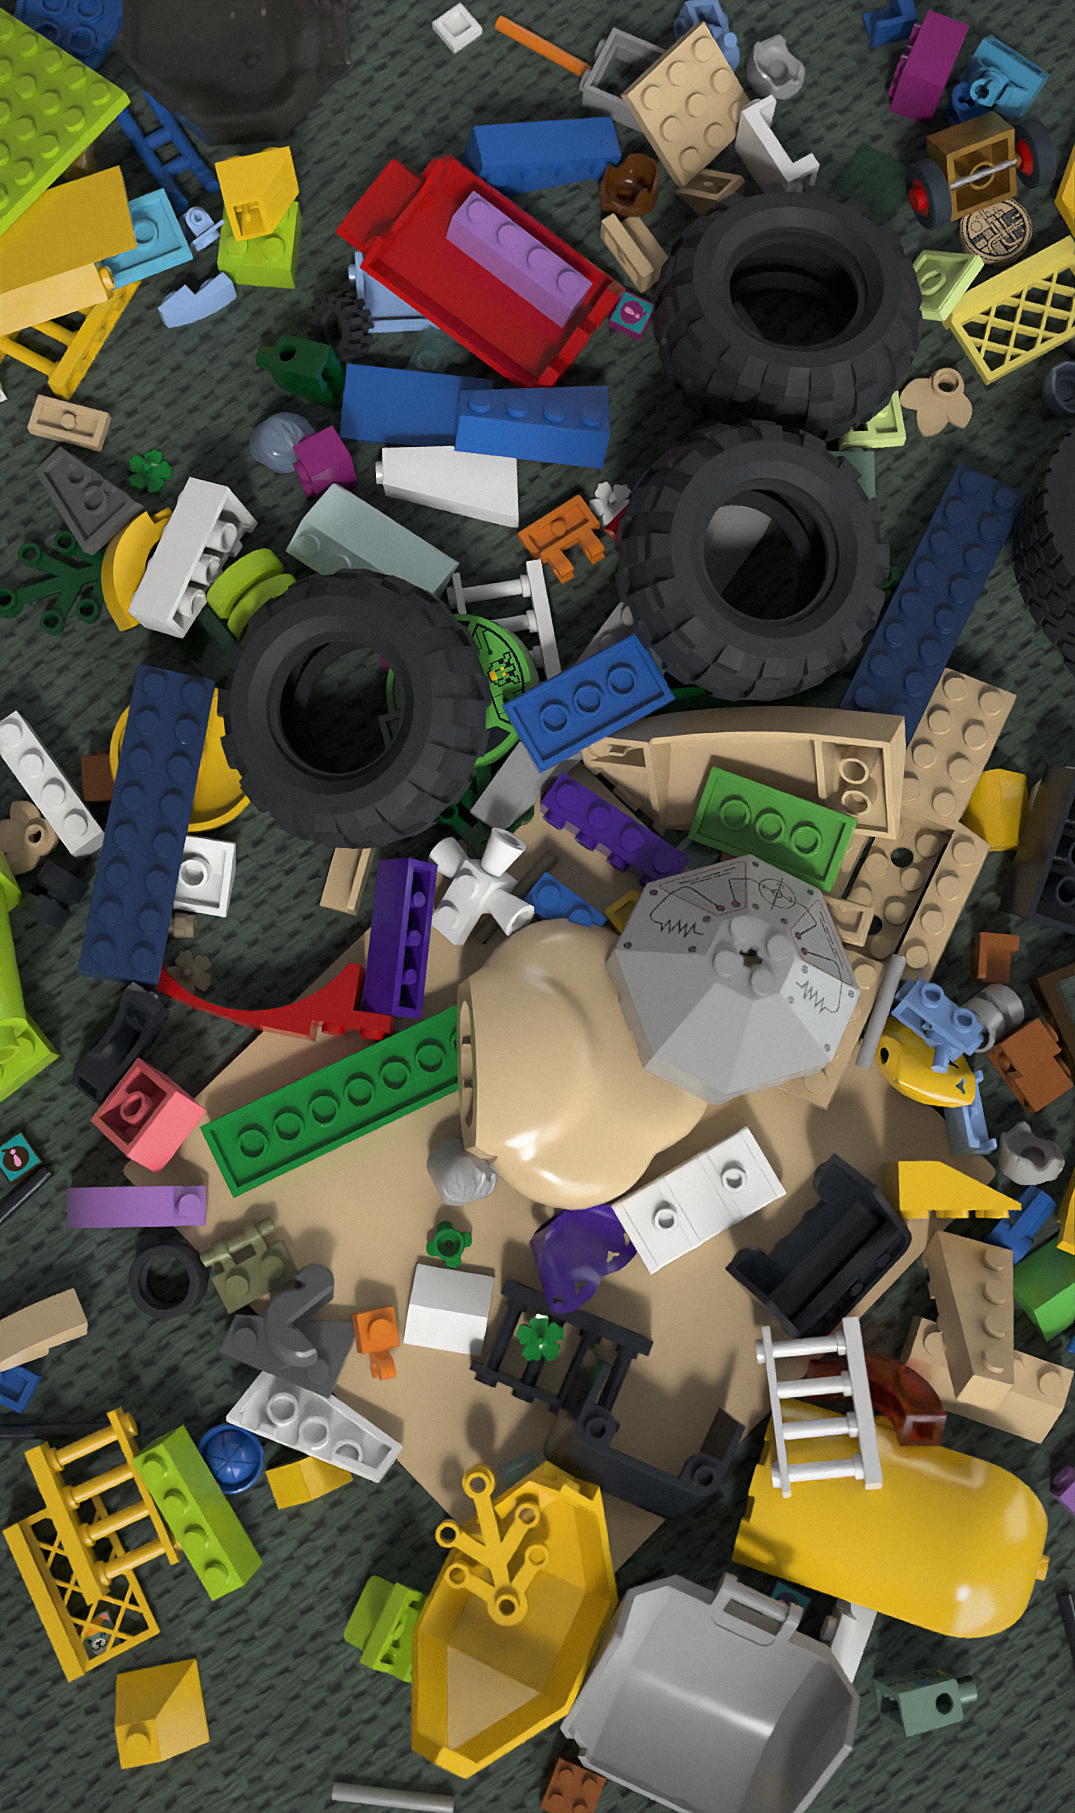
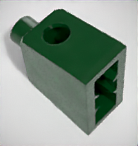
(304, 369)

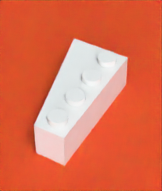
(190, 556)

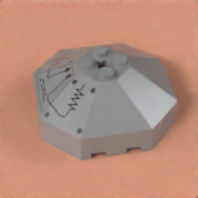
(707, 1015)

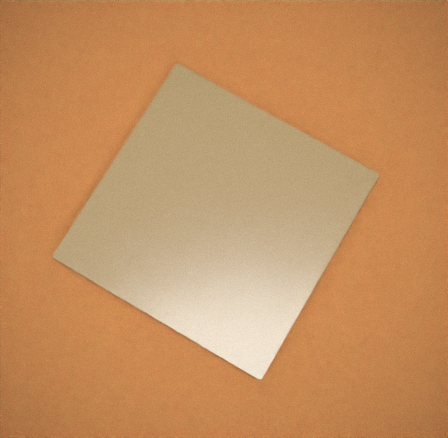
(376, 1209)

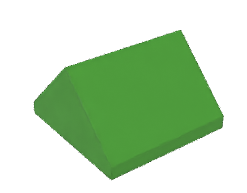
(1047, 1288)

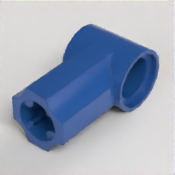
(1017, 1230)

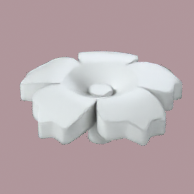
(609, 502)

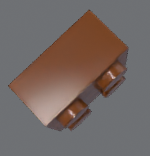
(571, 1787)

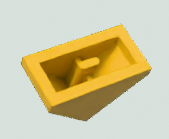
(304, 1480)

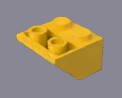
(257, 190)

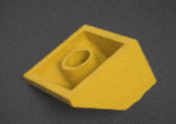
(159, 1713)

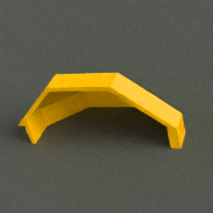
(497, 1685)

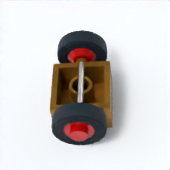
(978, 167)

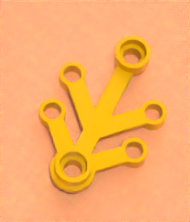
(494, 1552)

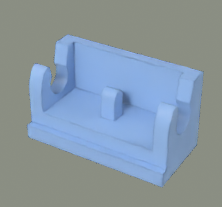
(967, 1126)

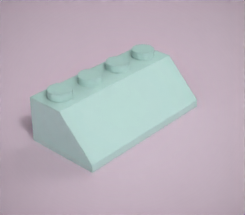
(354, 535)

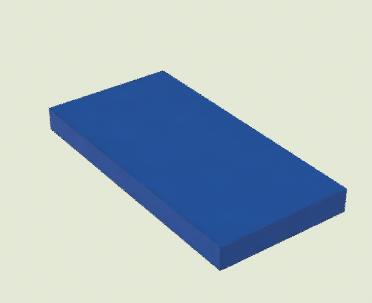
(402, 406)
(587, 702)

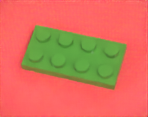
(773, 826)

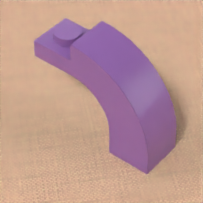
(136, 1206)

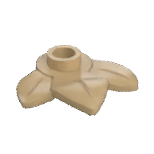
(935, 406)
(19, 834)

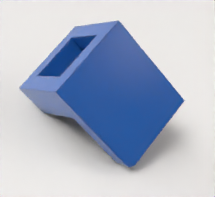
(890, 23)

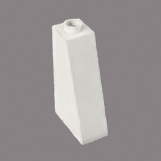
(452, 481)

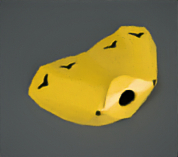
(912, 1062)

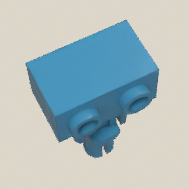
(1003, 78)

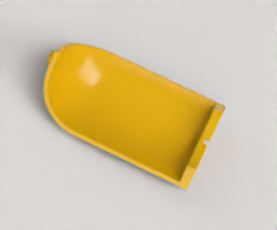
(935, 1546)

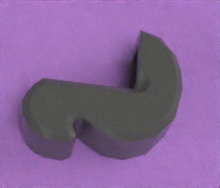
(291, 1309)

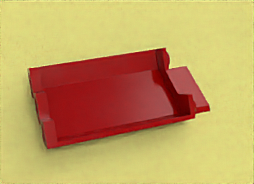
(403, 233)

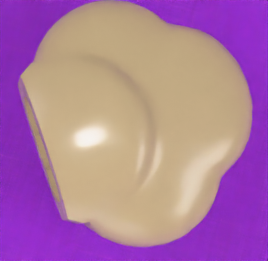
(556, 1074)

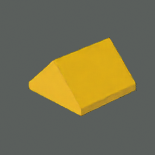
(999, 809)

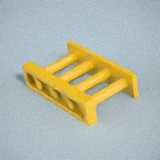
(81, 344)
(64, 1500)

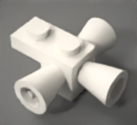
(479, 887)

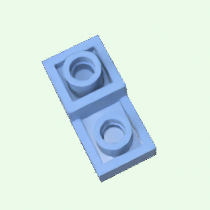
(184, 307)

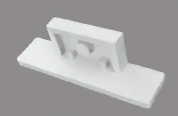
(848, 1633)

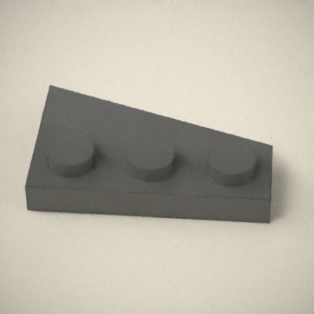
(86, 499)

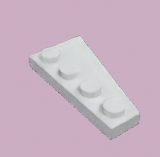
(315, 1426)

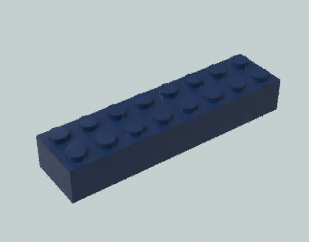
(934, 598)
(146, 827)

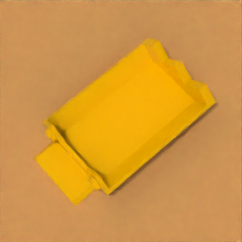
(57, 250)

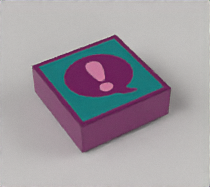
(631, 315)

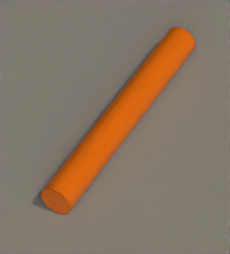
(541, 46)

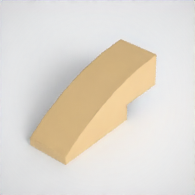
(39, 1327)

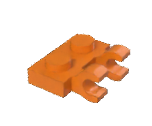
(561, 530)

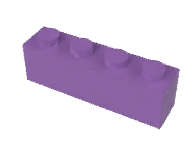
(518, 259)

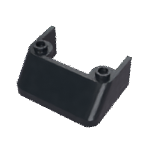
(582, 1441)

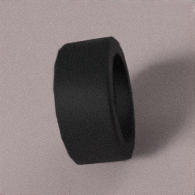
(140, 1285)

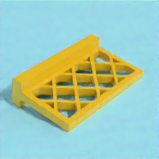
(53, 1607)

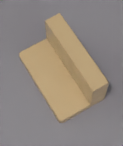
(634, 249)
(347, 879)

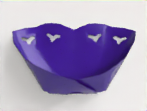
(576, 1249)

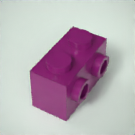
(323, 461)

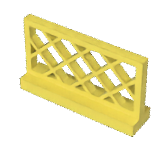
(1002, 290)

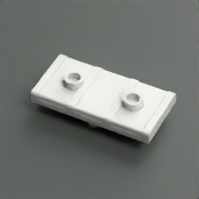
(698, 1199)

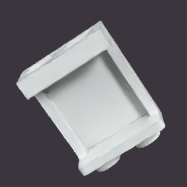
(764, 153)

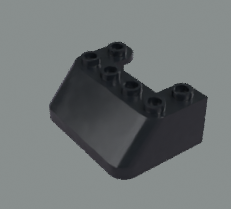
(828, 1257)

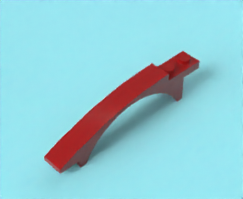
(332, 1008)

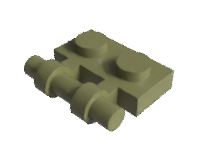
(256, 1275)

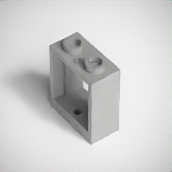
(628, 49)

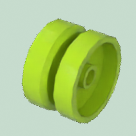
(246, 588)

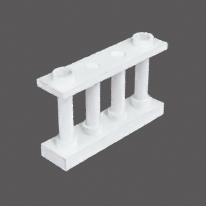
(536, 620)
(857, 1423)

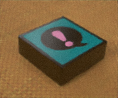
(18, 1157)

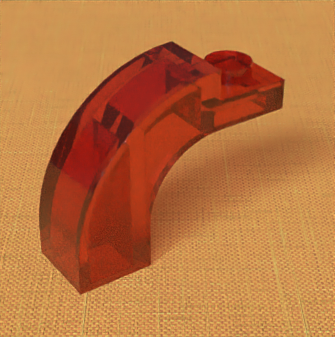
(896, 1392)

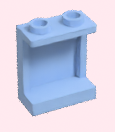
(387, 310)

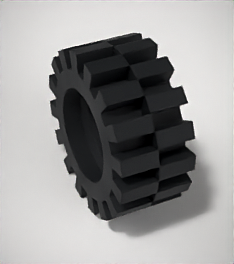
(353, 321)

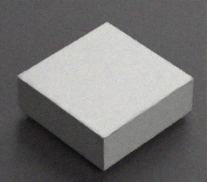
(457, 27)

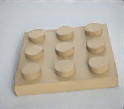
(688, 104)

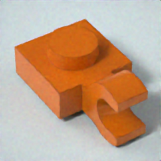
(374, 1334)

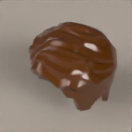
(630, 187)

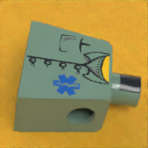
(922, 1699)

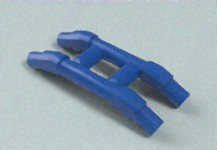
(164, 173)

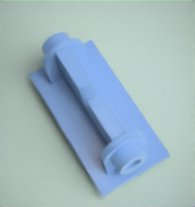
(199, 228)

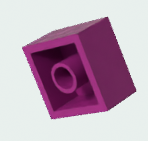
(926, 66)

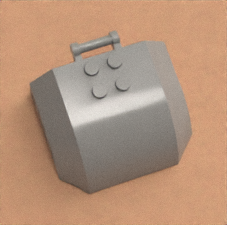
(713, 1701)

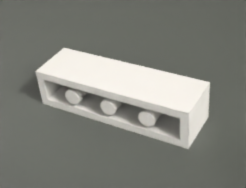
(49, 787)

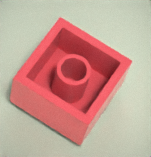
(148, 1116)

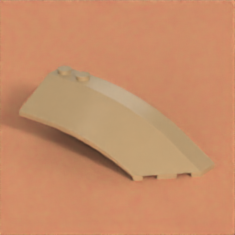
(815, 753)

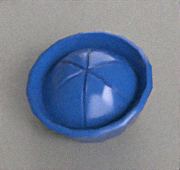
(232, 1456)

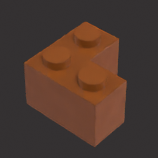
(1028, 1064)

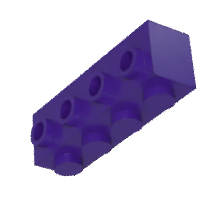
(610, 832)
(400, 938)

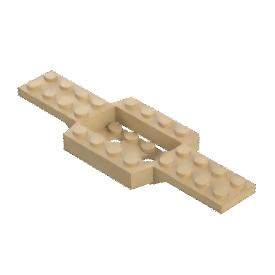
(937, 785)

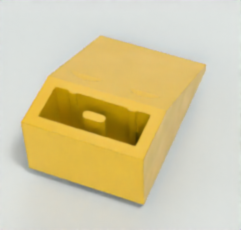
(931, 1185)

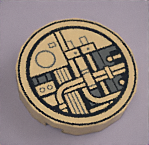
(996, 233)

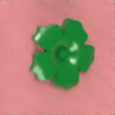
(149, 472)
(540, 1338)

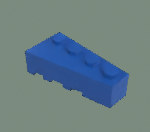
(541, 153)
(536, 424)

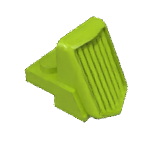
(384, 1626)

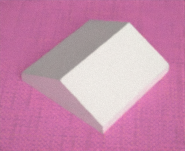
(206, 876)
(448, 1309)

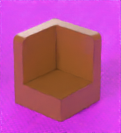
(992, 957)

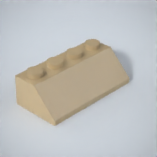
(1025, 1411)

